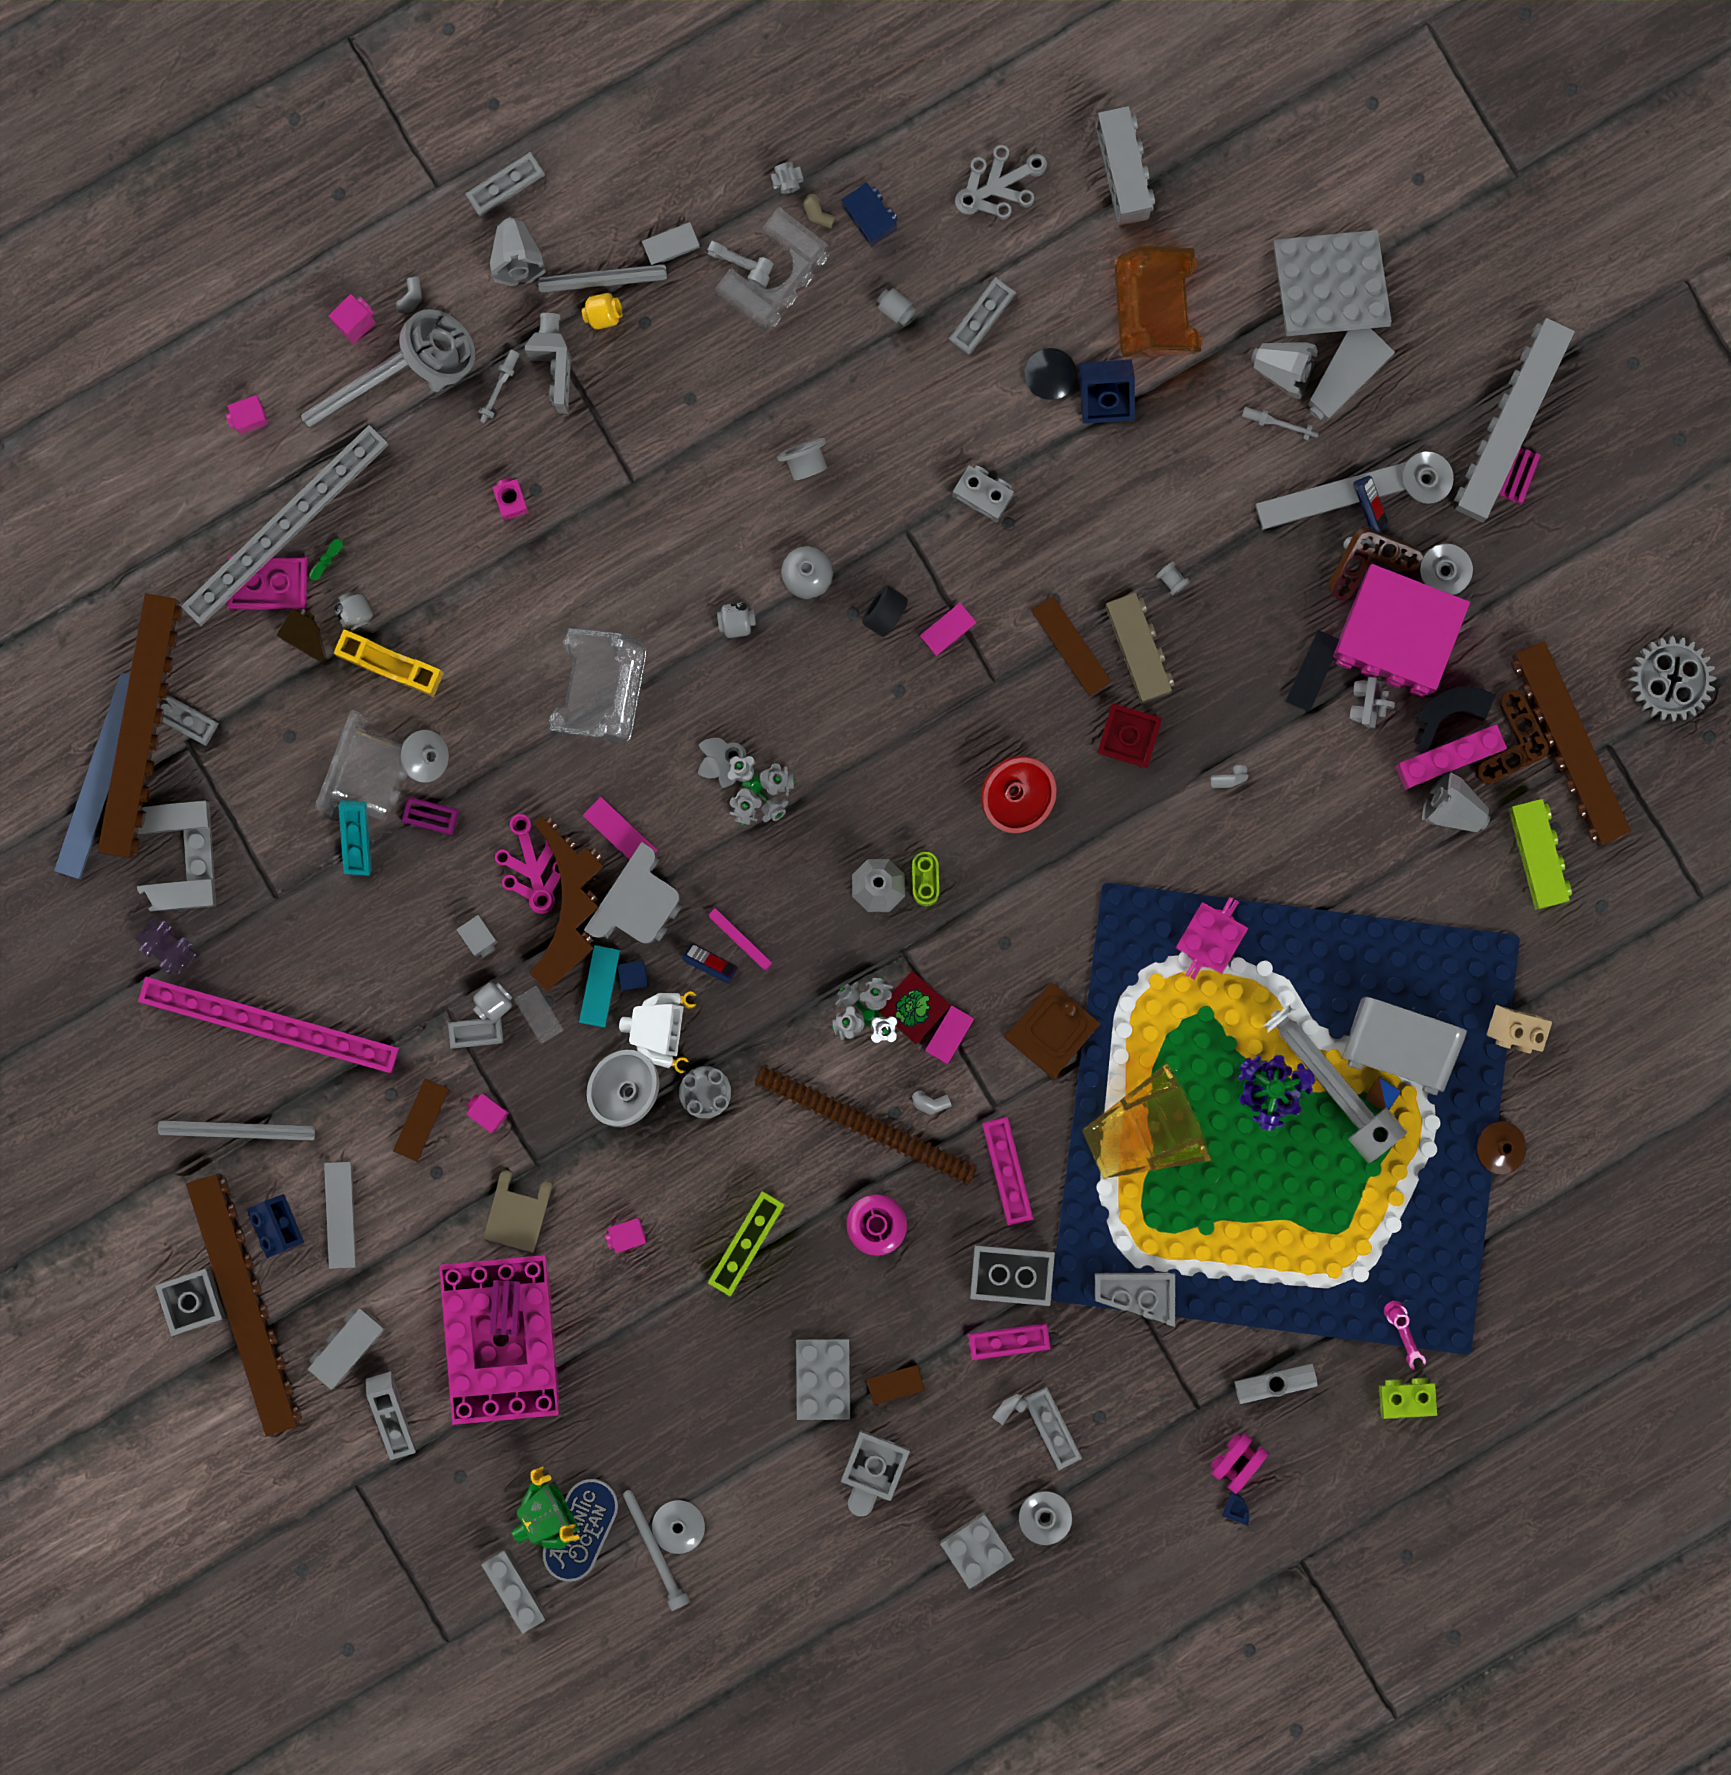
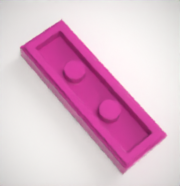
(615, 828)
(740, 939)
(1009, 1341)

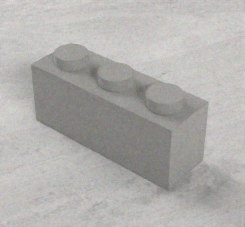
(346, 1347)
(514, 1590)

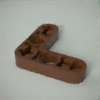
(1365, 553)
(1522, 750)

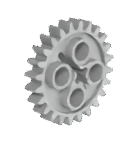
(1649, 672)

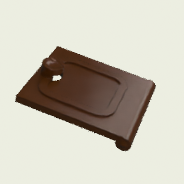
(1048, 1034)

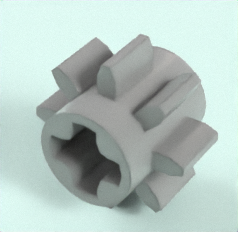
(787, 178)

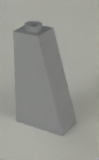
(1353, 365)

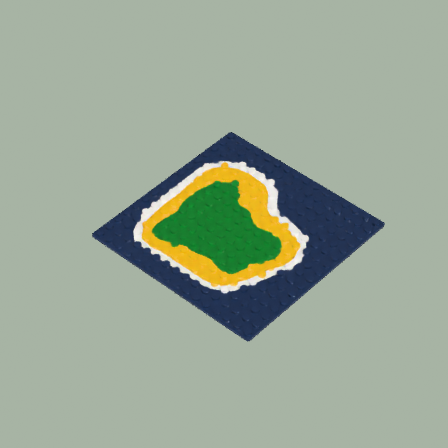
(1290, 1218)

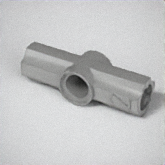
(1293, 1380)

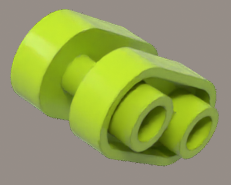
(925, 878)

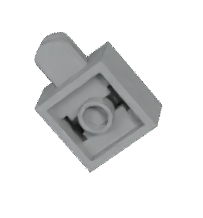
(873, 1471)

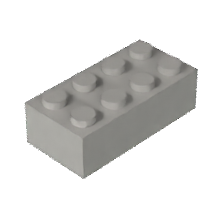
(1124, 166)

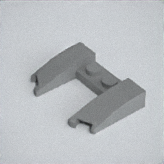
(195, 822)

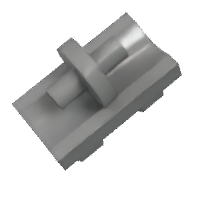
(1371, 691)

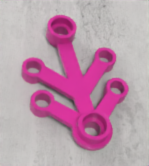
(532, 869)

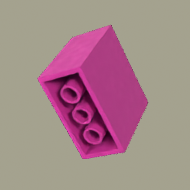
(1400, 631)

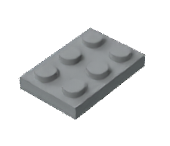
(823, 1379)

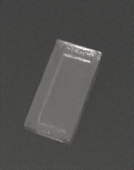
(539, 1015)

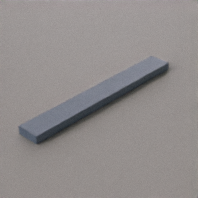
(94, 790)

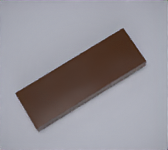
(421, 1120)

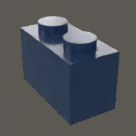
(869, 214)

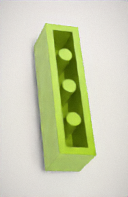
(1539, 854)
(746, 1243)

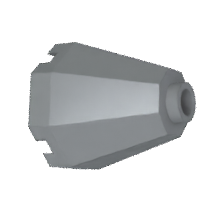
(515, 254)
(1286, 365)
(1455, 806)
(878, 898)

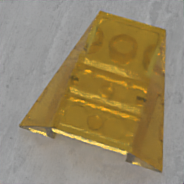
(1148, 1130)

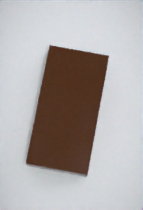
(895, 1384)

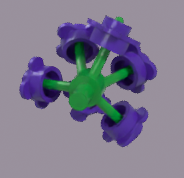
(1286, 1101)

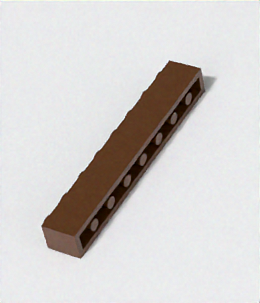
(1570, 743)

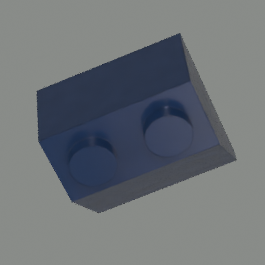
(1107, 391)

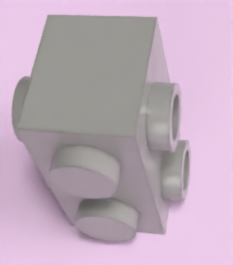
(981, 496)

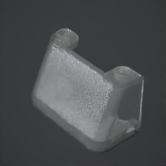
(601, 686)

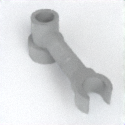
(758, 270)

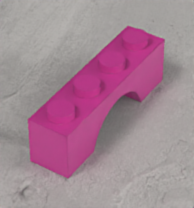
(1451, 757)

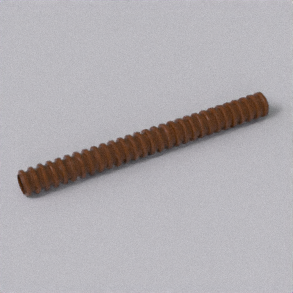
(865, 1124)

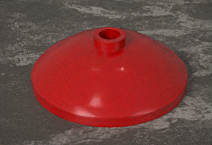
(1029, 801)

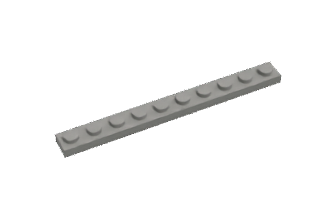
(284, 525)

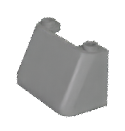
(1403, 1044)

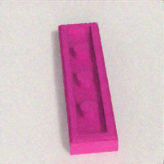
(1007, 1171)

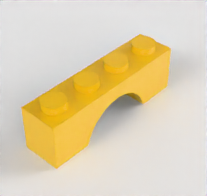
(388, 663)

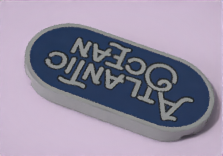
(594, 1509)

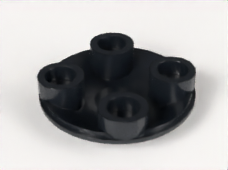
(1050, 374)

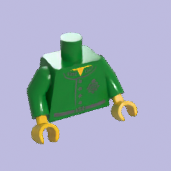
(545, 1515)

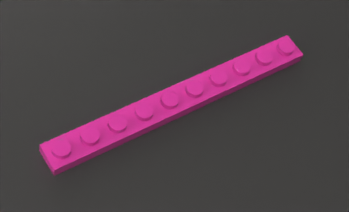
(268, 1025)

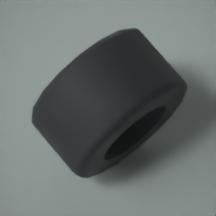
(885, 611)

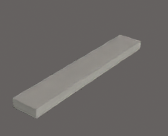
(1326, 497)

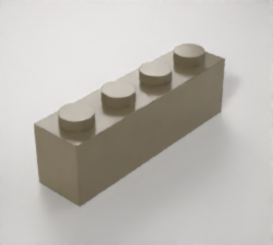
(1138, 648)

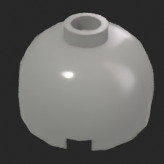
(807, 572)

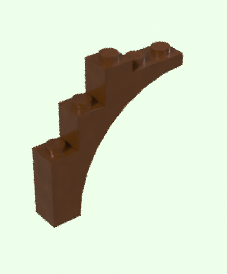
(575, 869)

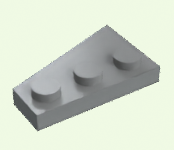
(1139, 1293)

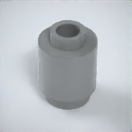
(896, 306)

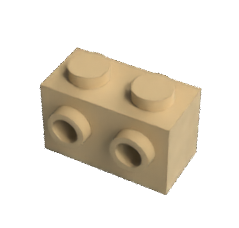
(1519, 1029)

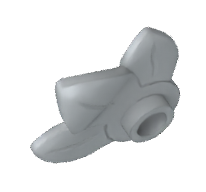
(717, 761)

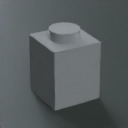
(478, 936)

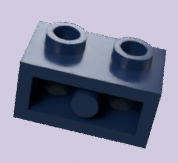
(275, 1226)

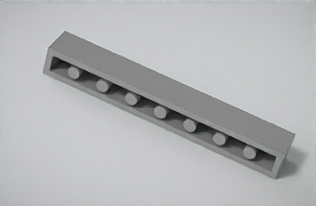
(1514, 419)

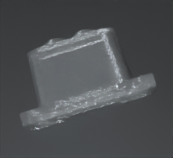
(364, 770)

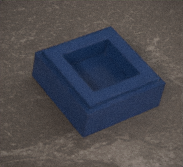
(632, 975)

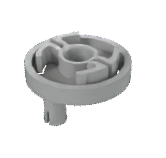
(428, 361)

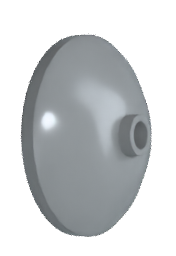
(615, 1080)

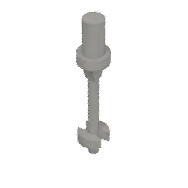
(505, 371)
(1264, 418)

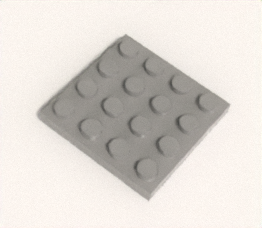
(1332, 283)

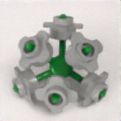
(746, 799)
(875, 999)

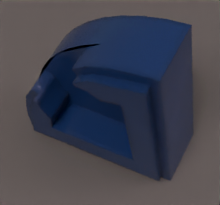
(1236, 1509)

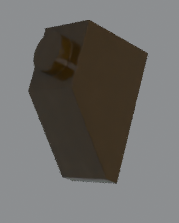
(303, 634)

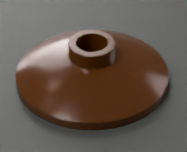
(1491, 1145)

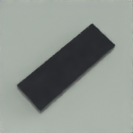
(1313, 671)

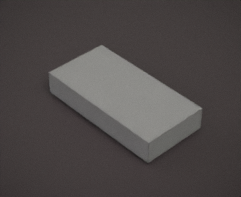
(671, 244)
(475, 1033)

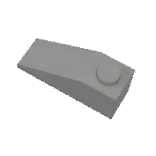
(389, 1415)

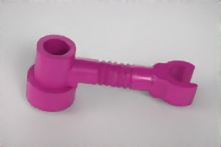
(1397, 1315)

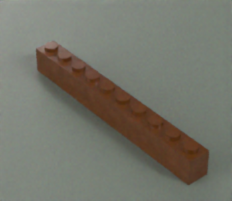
(139, 726)
(243, 1304)

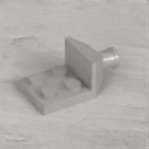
(551, 347)

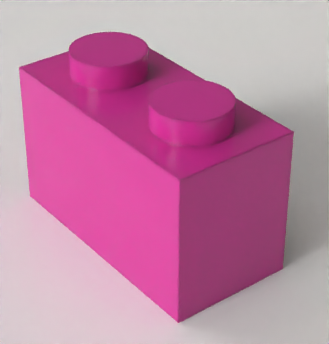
(353, 318)

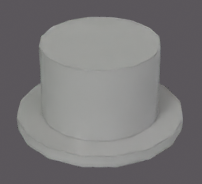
(805, 459)

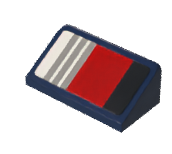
(1370, 503)
(709, 963)

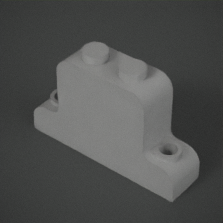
(637, 901)

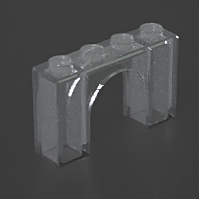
(764, 305)

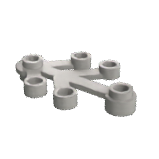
(996, 185)

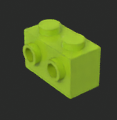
(1407, 1400)

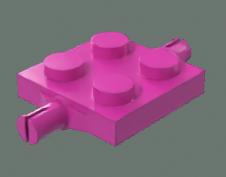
(1211, 938)

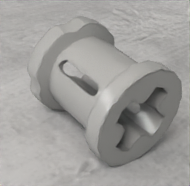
(1172, 578)

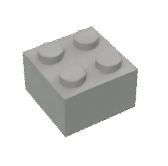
(190, 1301)
(976, 1550)

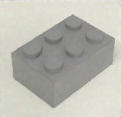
(1012, 1275)

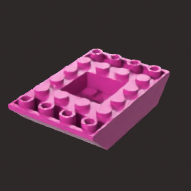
(492, 1379)

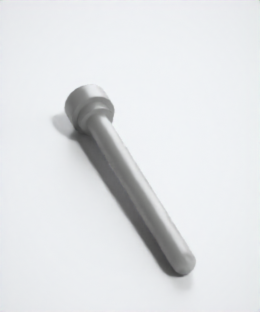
(676, 1596)

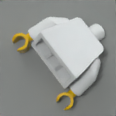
(657, 1028)

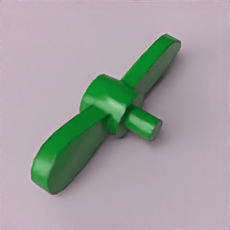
(326, 559)

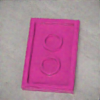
(276, 586)

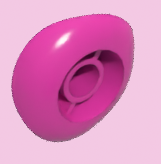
(876, 1225)

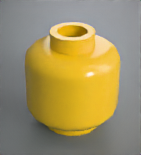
(602, 311)

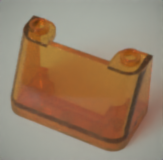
(1155, 302)

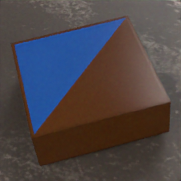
(1382, 1094)

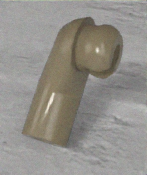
(814, 211)

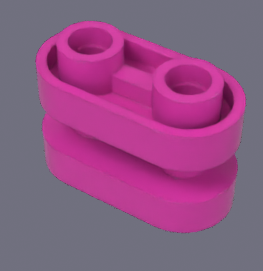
(1223, 1465)

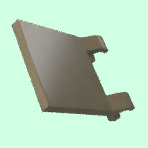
(515, 1217)

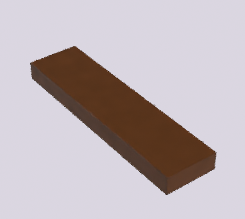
(1071, 646)

